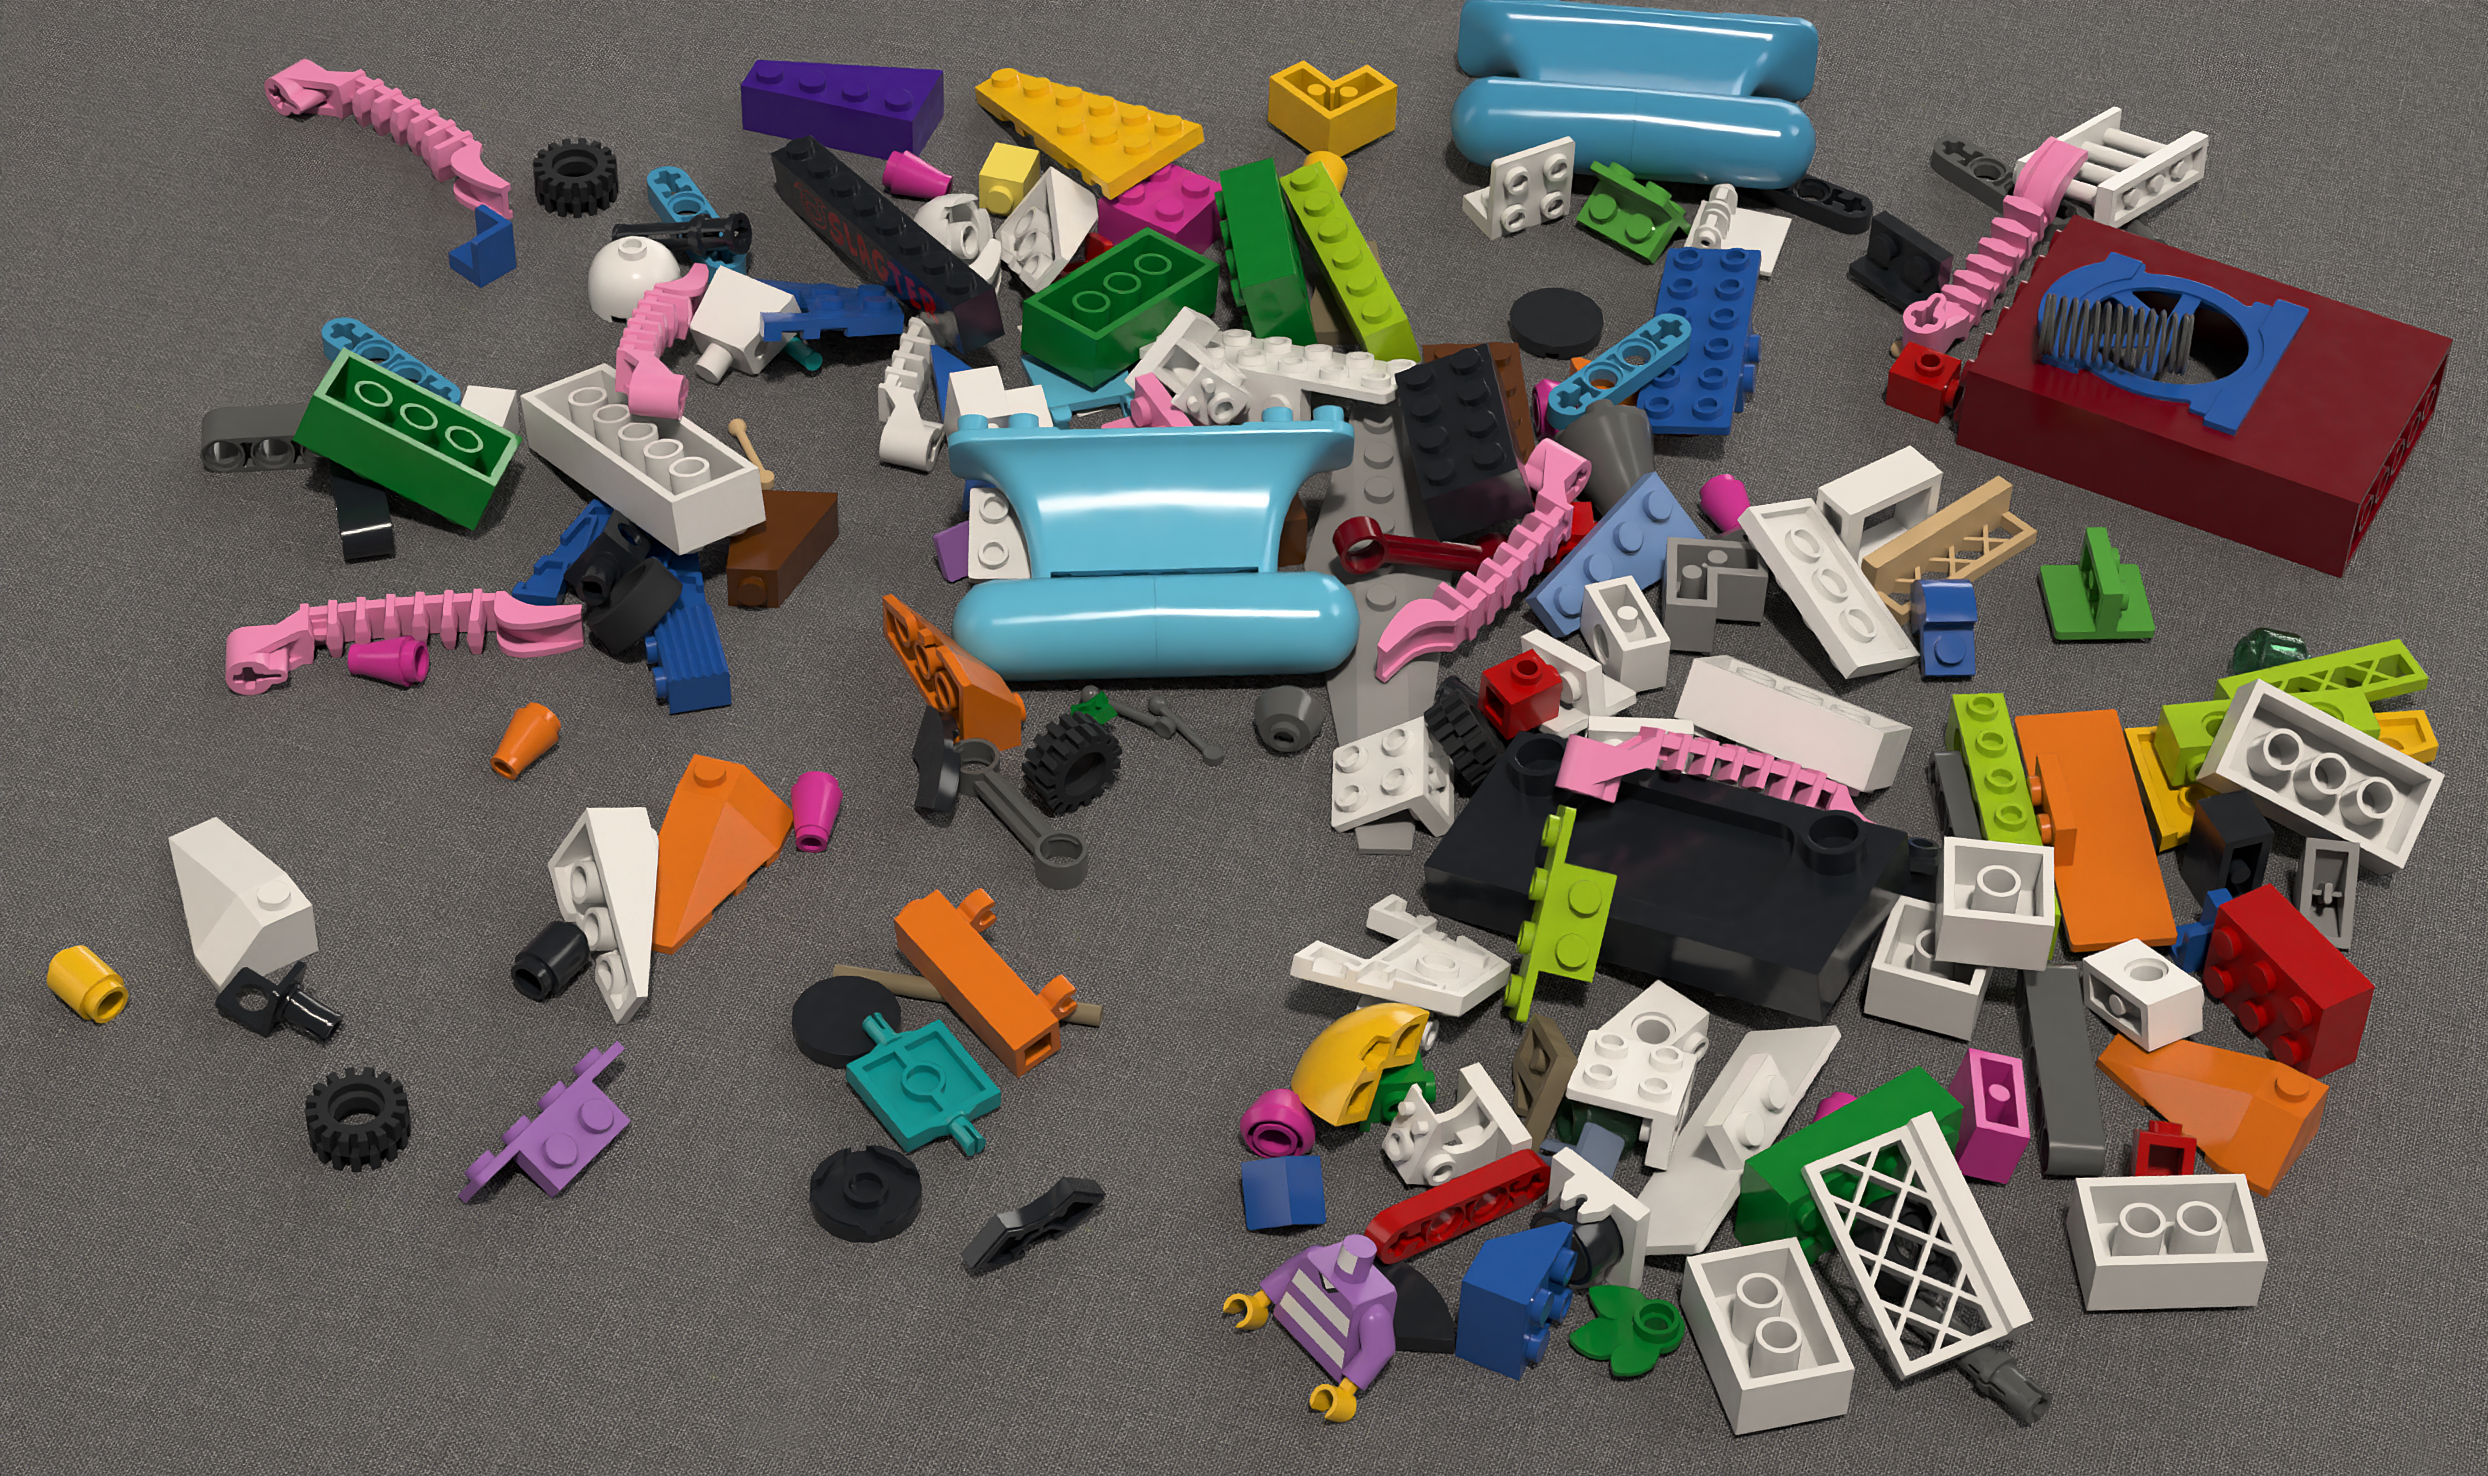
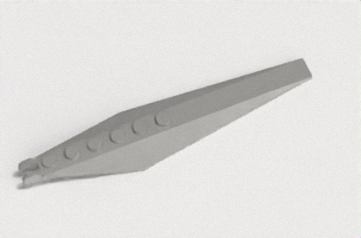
(1386, 488)

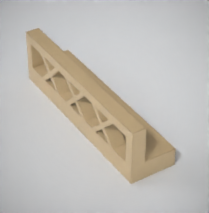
(1937, 539)

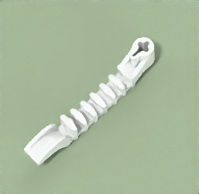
(906, 436)

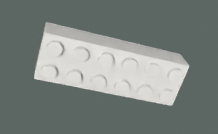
(651, 469)

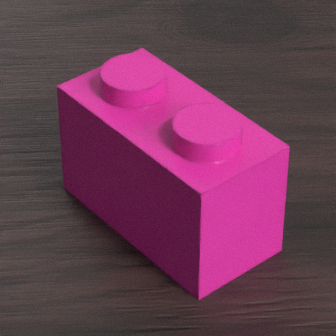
(1993, 1117)

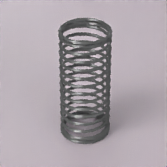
(2180, 336)

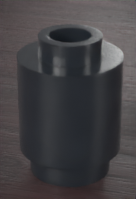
(550, 959)

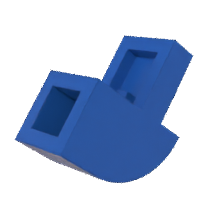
(1945, 619)

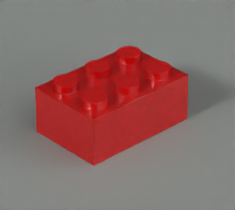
(2287, 982)

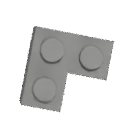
(1709, 583)

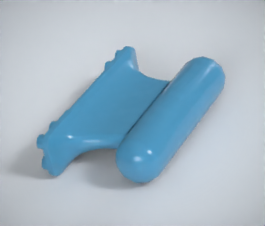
(1640, 89)

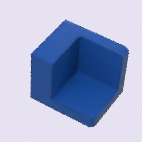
(488, 253)
(2194, 938)
(1283, 1192)

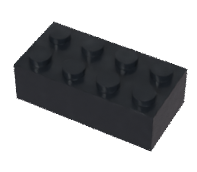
(1464, 442)

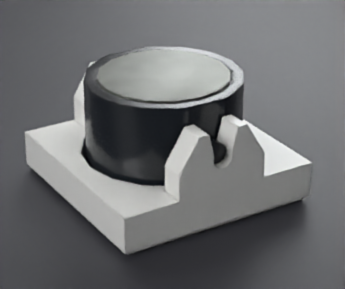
(1607, 1223)

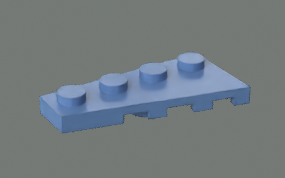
(1622, 544)

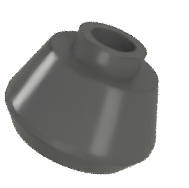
(1288, 717)

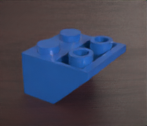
(1514, 1297)

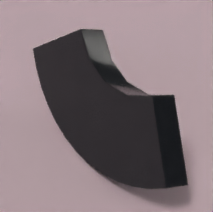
(937, 761)
(1052, 1213)
(1420, 1314)

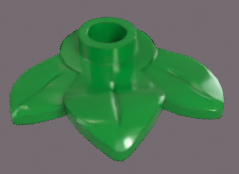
(1628, 1329)

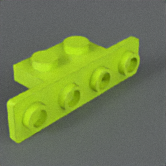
(1565, 920)

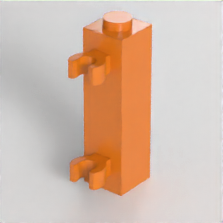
(979, 983)

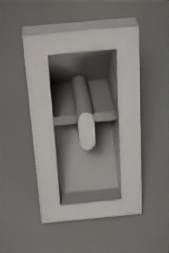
(2327, 887)

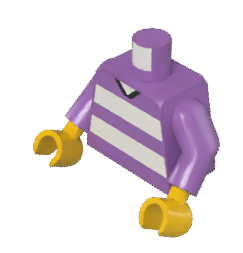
(1336, 1311)

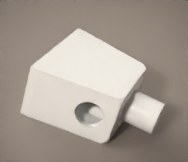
(730, 321)

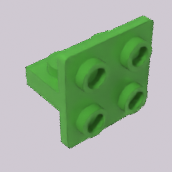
(1632, 214)
(2097, 595)

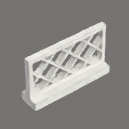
(1960, 1225)

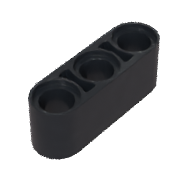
(361, 514)

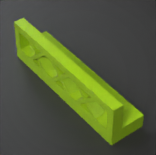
(2372, 667)

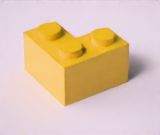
(1332, 113)

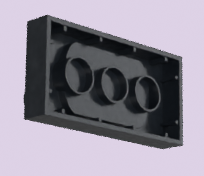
(1708, 882)

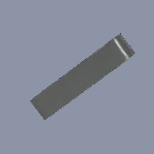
(255, 439)
(2060, 1071)

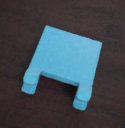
(1068, 394)

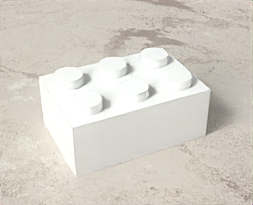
(2166, 1242)
(1766, 1336)

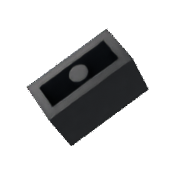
(2226, 846)

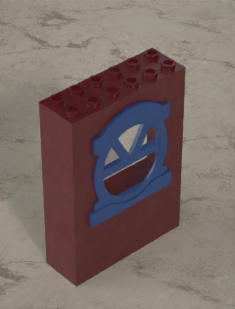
(2271, 457)

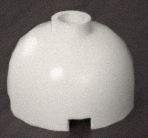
(957, 224)
(625, 272)

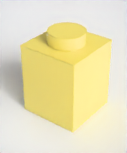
(1007, 178)

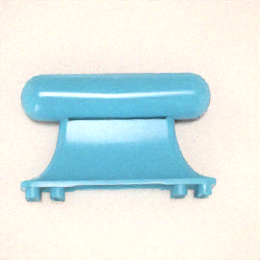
(1155, 550)

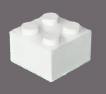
(1994, 904)
(1916, 988)

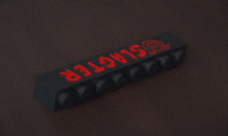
(888, 244)

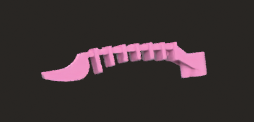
(443, 146)
(2024, 219)
(654, 325)
(1457, 614)
(268, 652)
(1597, 768)

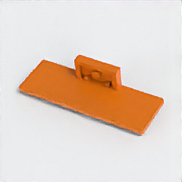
(2098, 828)

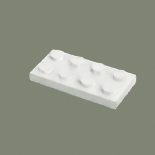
(1828, 588)

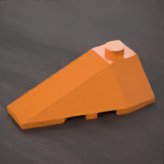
(953, 678)
(710, 842)
(2241, 1107)

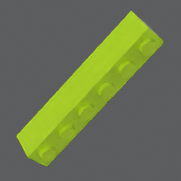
(1348, 265)

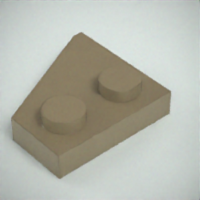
(1541, 1075)

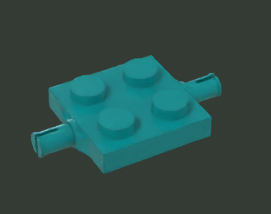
(923, 1085)

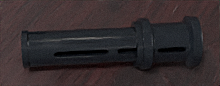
(698, 234)

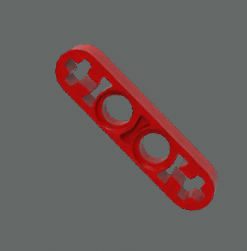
(1458, 1205)

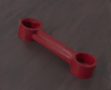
(1407, 550)

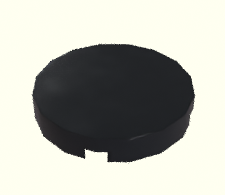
(1556, 323)
(831, 1017)
(865, 1194)

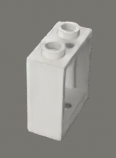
(1897, 478)

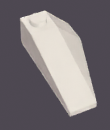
(1047, 228)
(608, 887)
(238, 904)

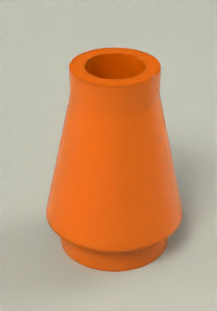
(527, 737)

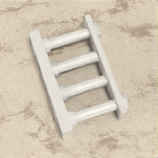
(2141, 181)

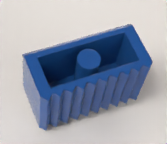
(689, 660)

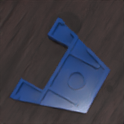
(833, 308)
(548, 584)

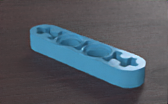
(687, 198)
(371, 345)
(1613, 367)

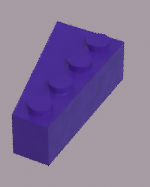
(844, 105)

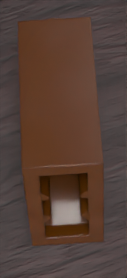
(781, 551)

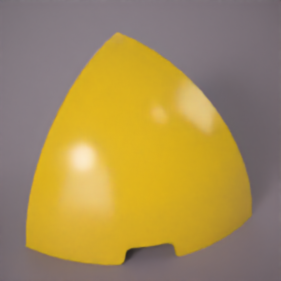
(1347, 1059)

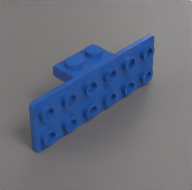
(1712, 380)

